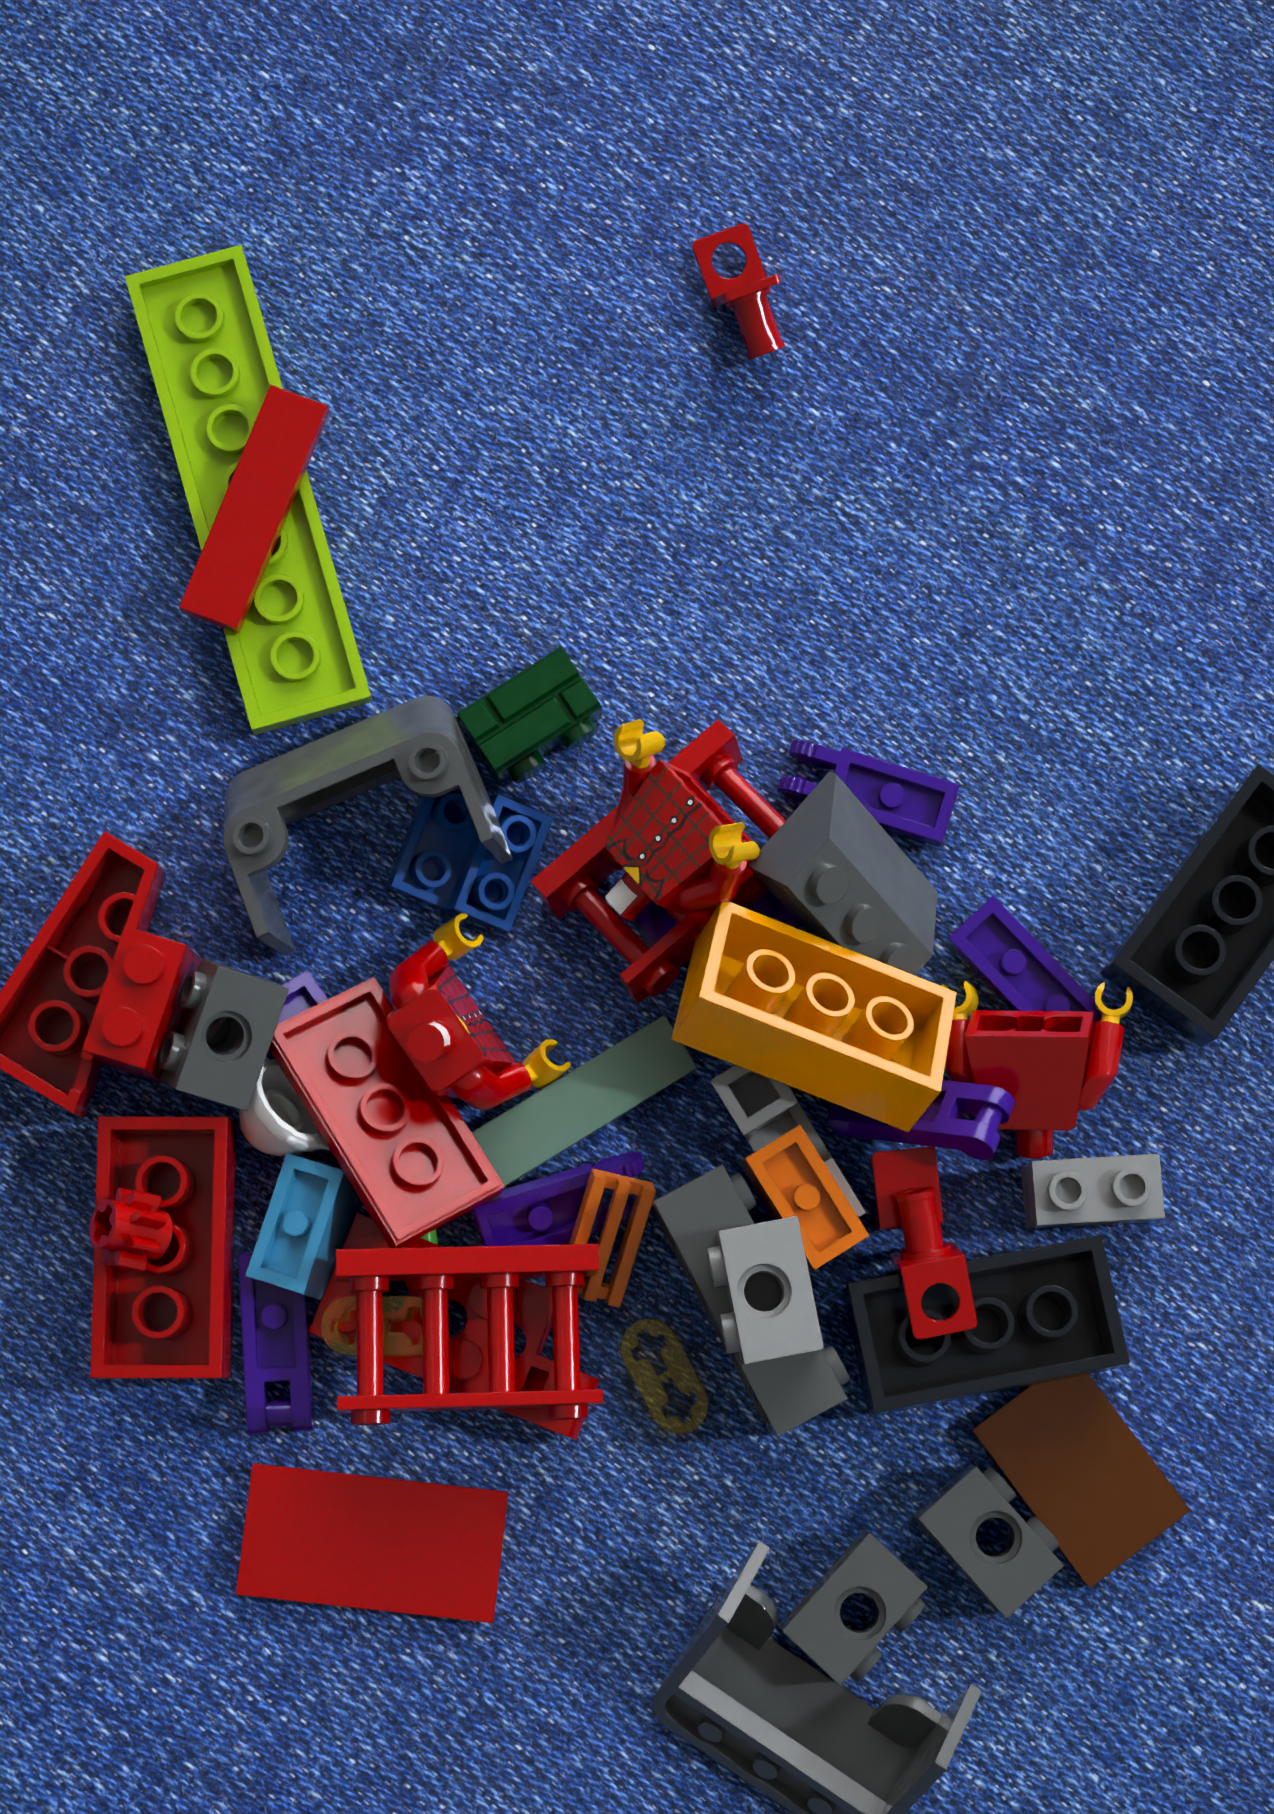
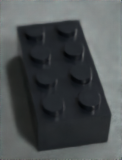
(1211, 921)
(1038, 1321)

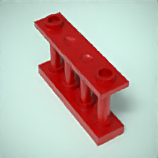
(575, 875)
(434, 1276)

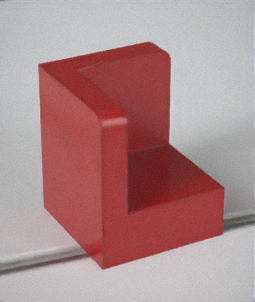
(897, 1172)

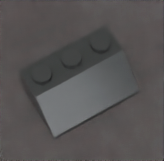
(850, 879)

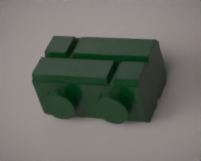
(531, 717)

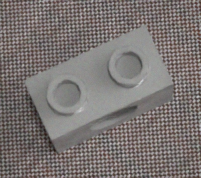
(1092, 1191)
(778, 1251)

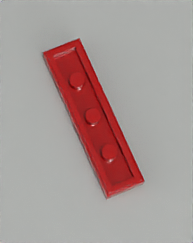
(254, 509)

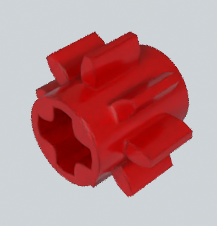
(130, 1229)

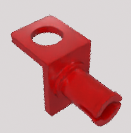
(743, 293)
(929, 1262)

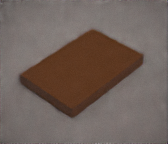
(1080, 1473)

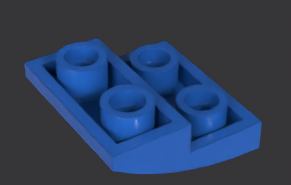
(455, 872)

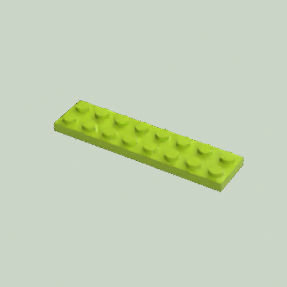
(211, 379)

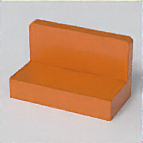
(798, 1183)

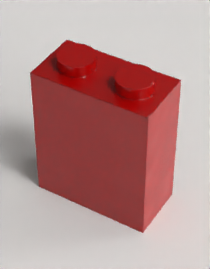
(139, 1003)

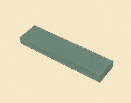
(584, 1101)

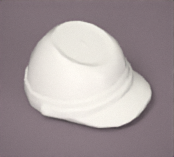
(277, 1118)

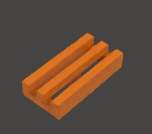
(622, 1187)

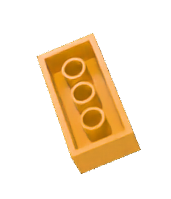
(815, 1016)

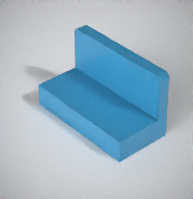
(304, 1227)

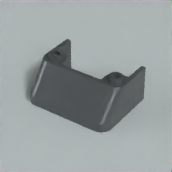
(410, 741)
(793, 1725)

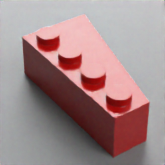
(63, 972)

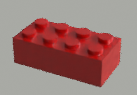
(180, 1309)

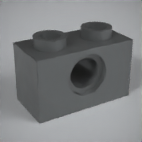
(233, 1068)
(1003, 1577)
(816, 1619)

